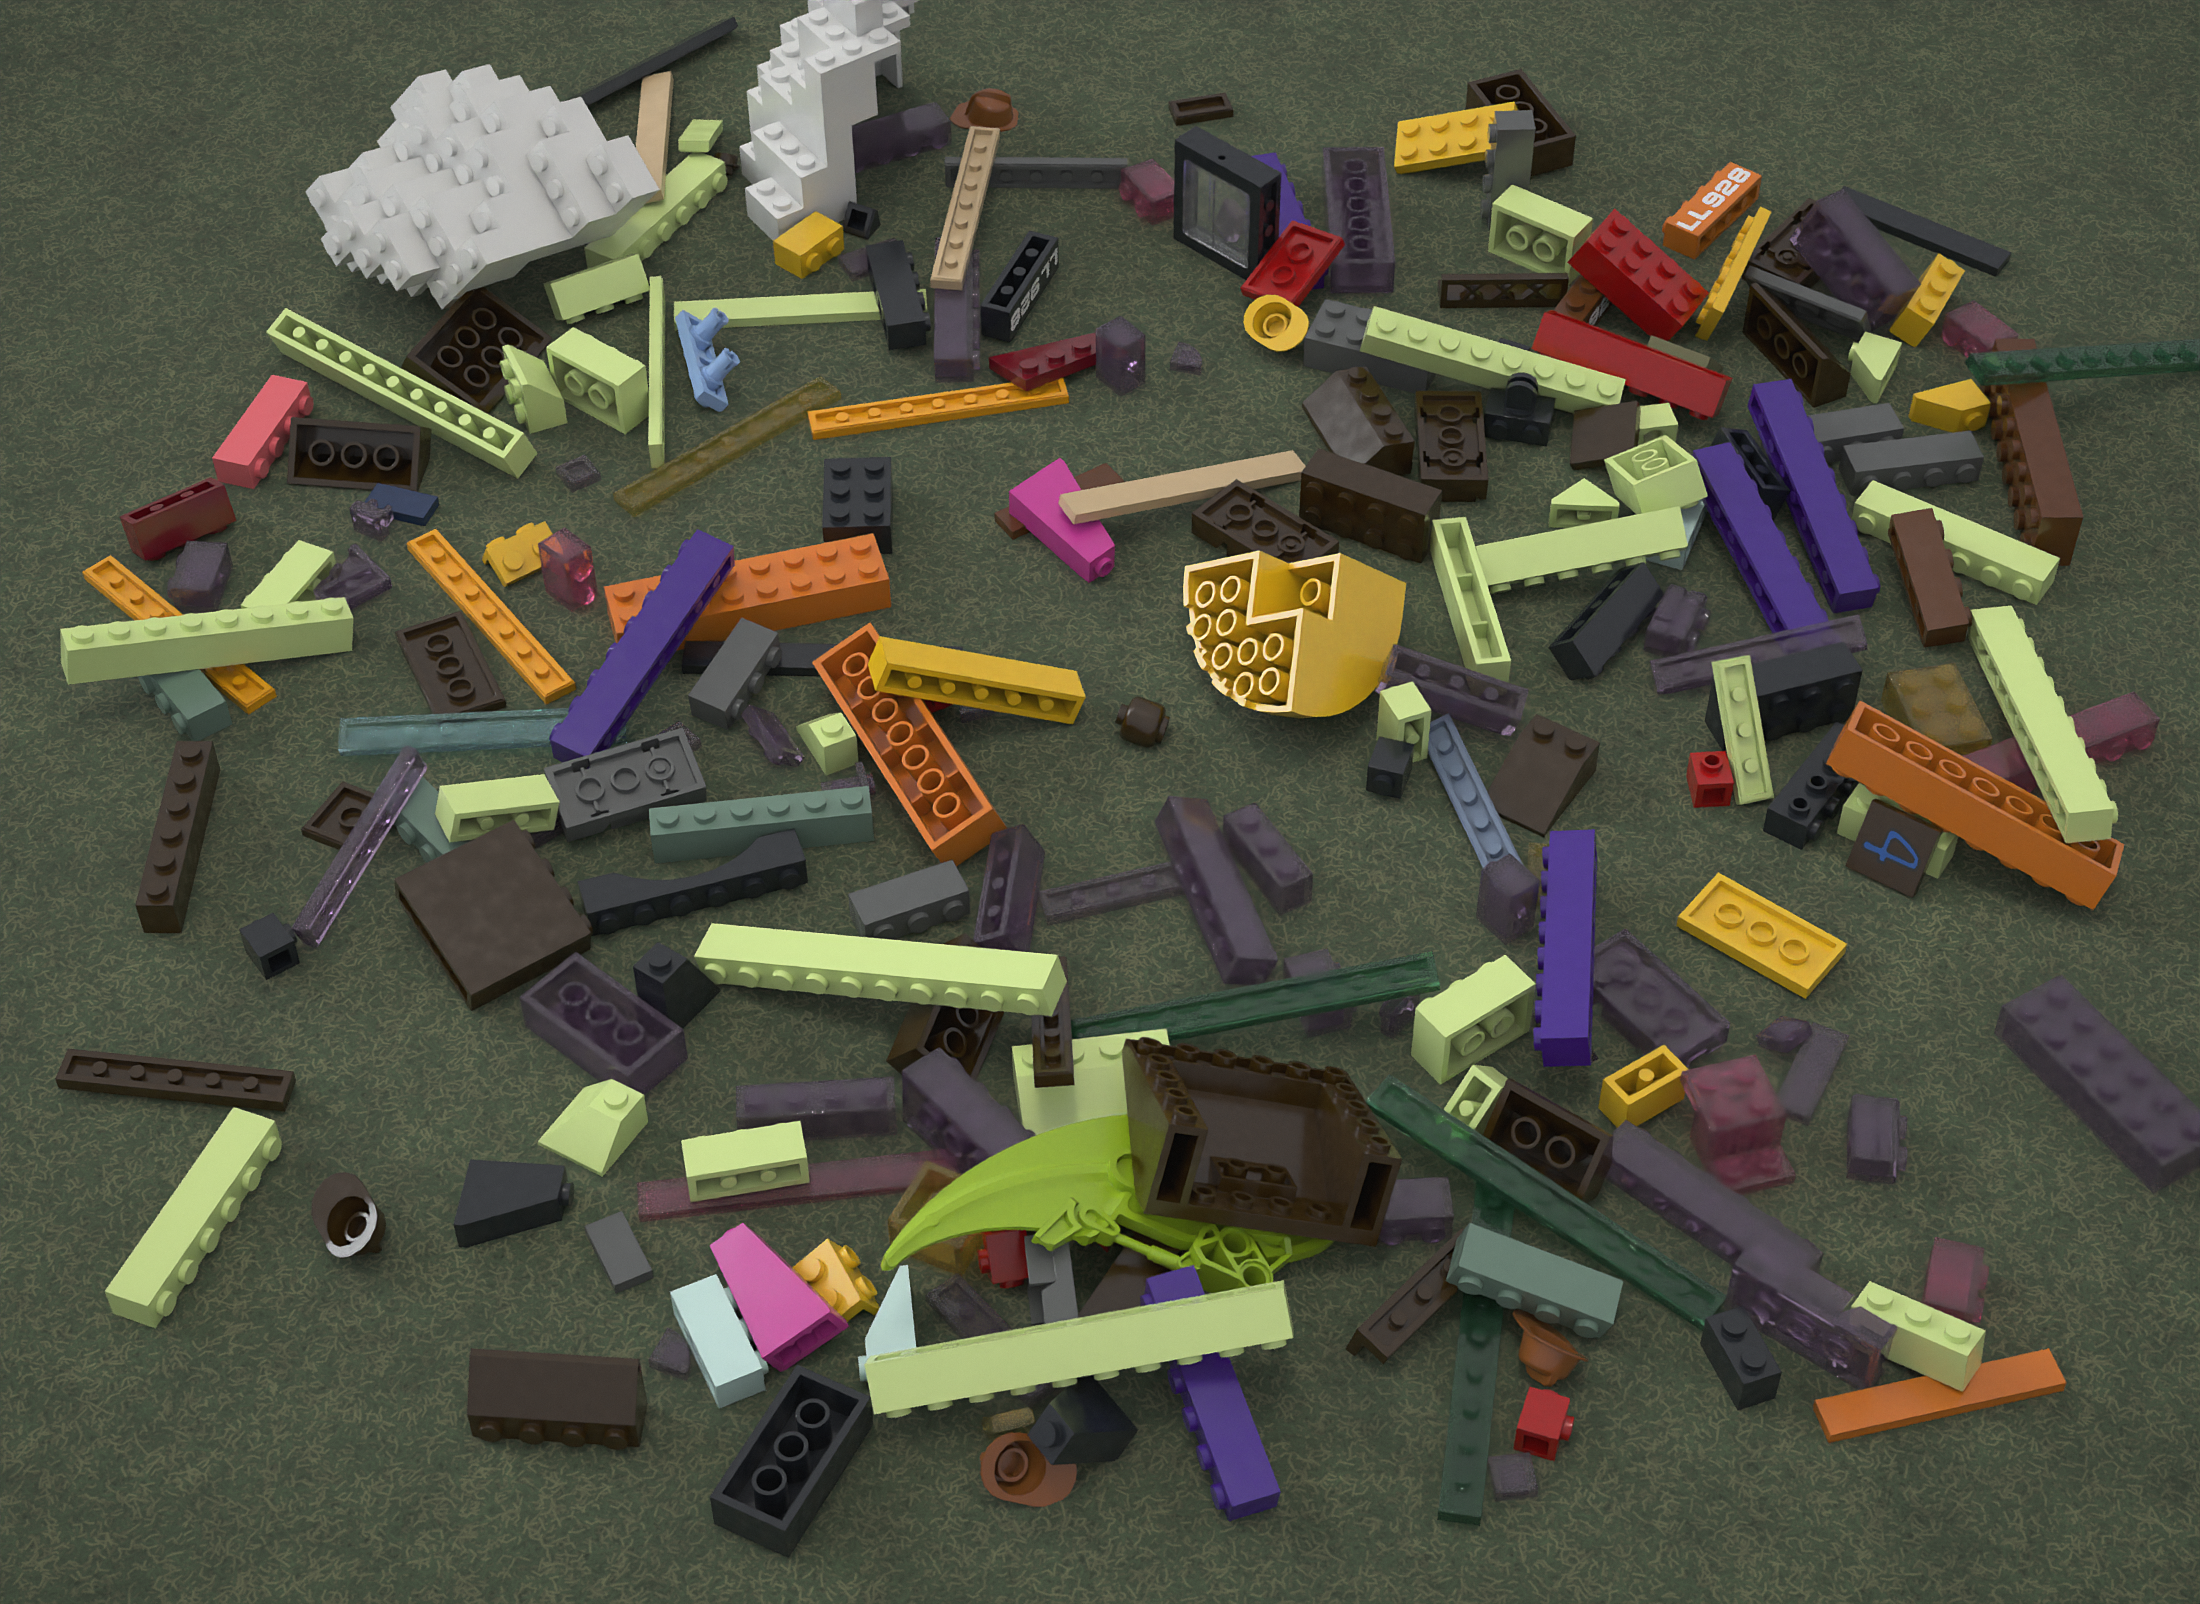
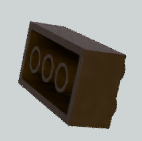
(1553, 138)
(1369, 505)

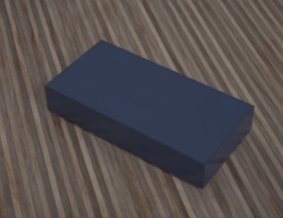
(406, 504)

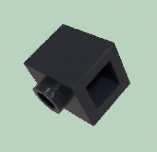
(1389, 767)
(270, 945)

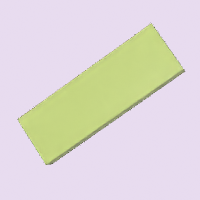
(700, 135)

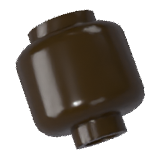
(1142, 722)

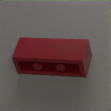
(178, 519)

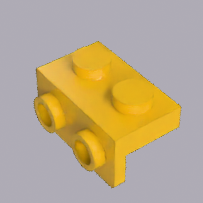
(517, 555)
(837, 1279)

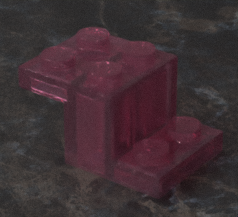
(1738, 1125)

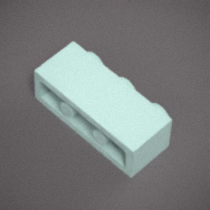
(719, 1340)

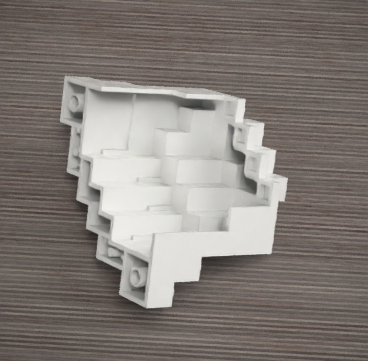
(807, 106)
(477, 186)

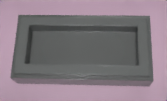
(619, 1252)

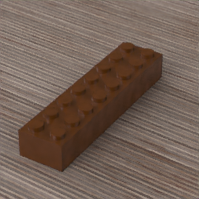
(2034, 462)

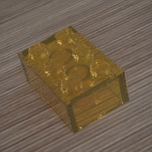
(1938, 706)

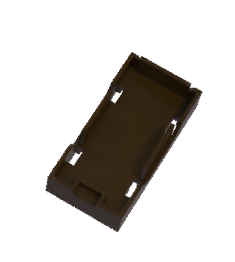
(1781, 255)
(1452, 444)
(1256, 523)

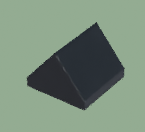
(860, 220)

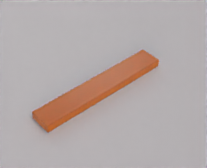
(1928, 1399)

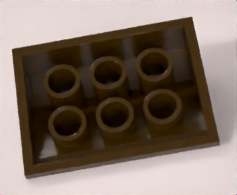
(466, 348)

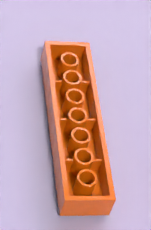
(777, 590)
(911, 753)
(1971, 804)

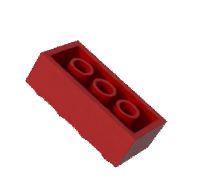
(1638, 277)

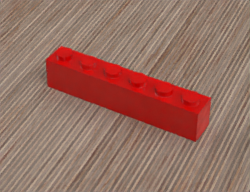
(1642, 366)

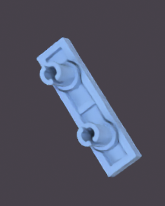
(703, 366)

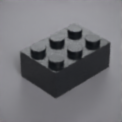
(858, 500)

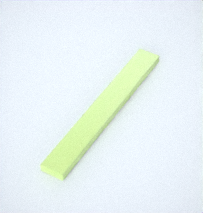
(788, 309)
(656, 432)

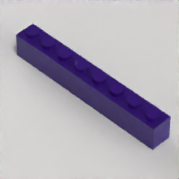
(1813, 496)
(1755, 541)
(644, 648)
(1568, 949)

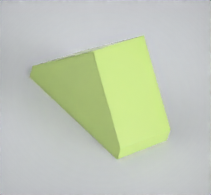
(1581, 506)

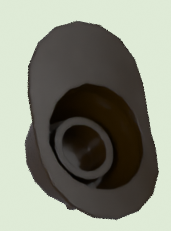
(347, 1216)

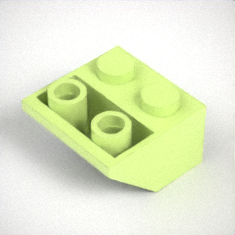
(532, 391)

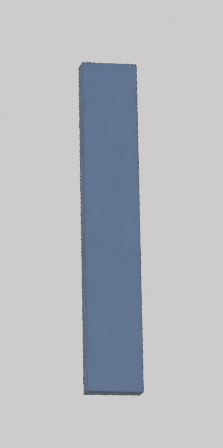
(1468, 793)

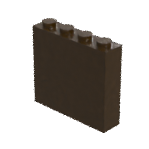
(493, 914)

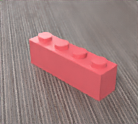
(262, 432)

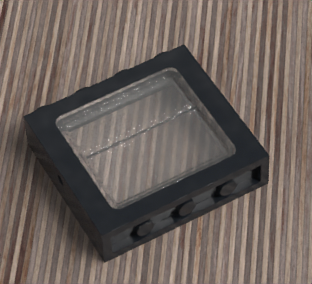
(1224, 202)

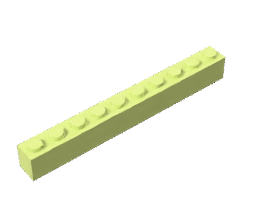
(402, 393)
(2042, 726)
(882, 969)
(1079, 1348)

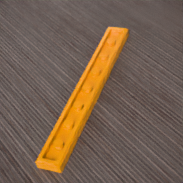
(933, 408)
(142, 602)
(491, 617)

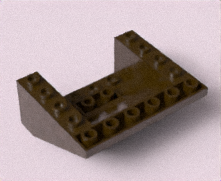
(1255, 1143)

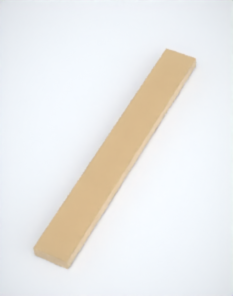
(655, 126)
(965, 208)
(1179, 487)

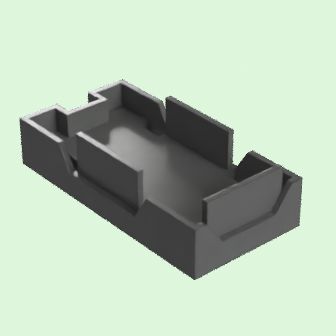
(625, 783)
(1049, 1283)

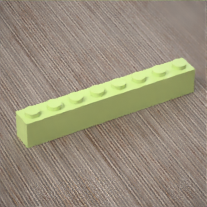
(1484, 361)
(205, 640)

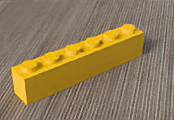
(976, 680)

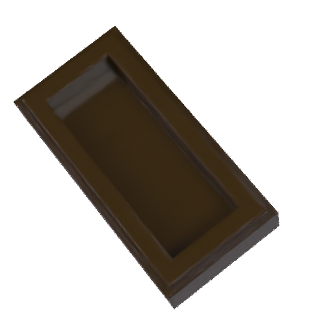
(1200, 109)

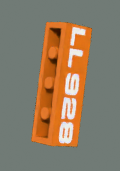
(1711, 210)

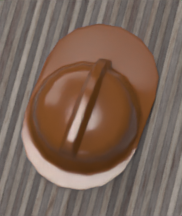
(986, 109)
(1545, 1350)
(1021, 1474)

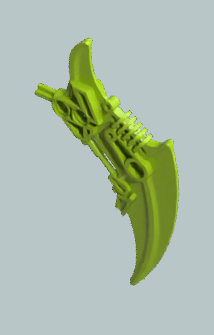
(1079, 1189)

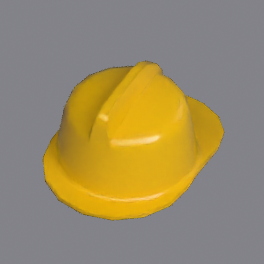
(1275, 323)

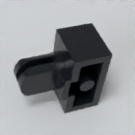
(1519, 412)

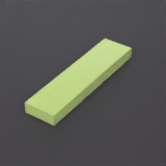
(1742, 729)

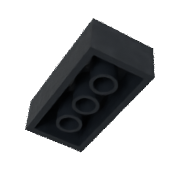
(1798, 692)
(792, 1461)

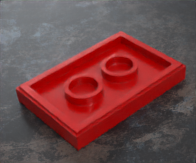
(1293, 263)

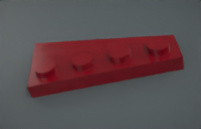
(1046, 362)

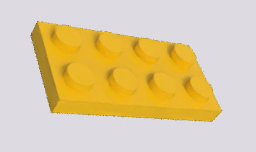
(1445, 139)
(1731, 272)
(1761, 935)

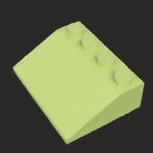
(1097, 1080)

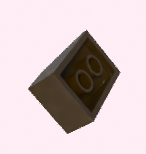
(1543, 774)

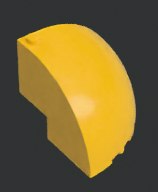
(1294, 633)

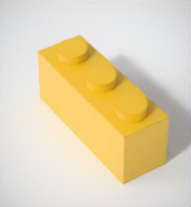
(1928, 301)

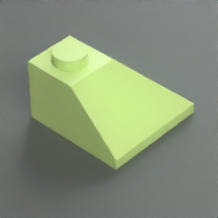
(597, 1125)

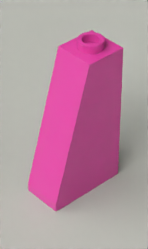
(1082, 545)
(777, 1304)

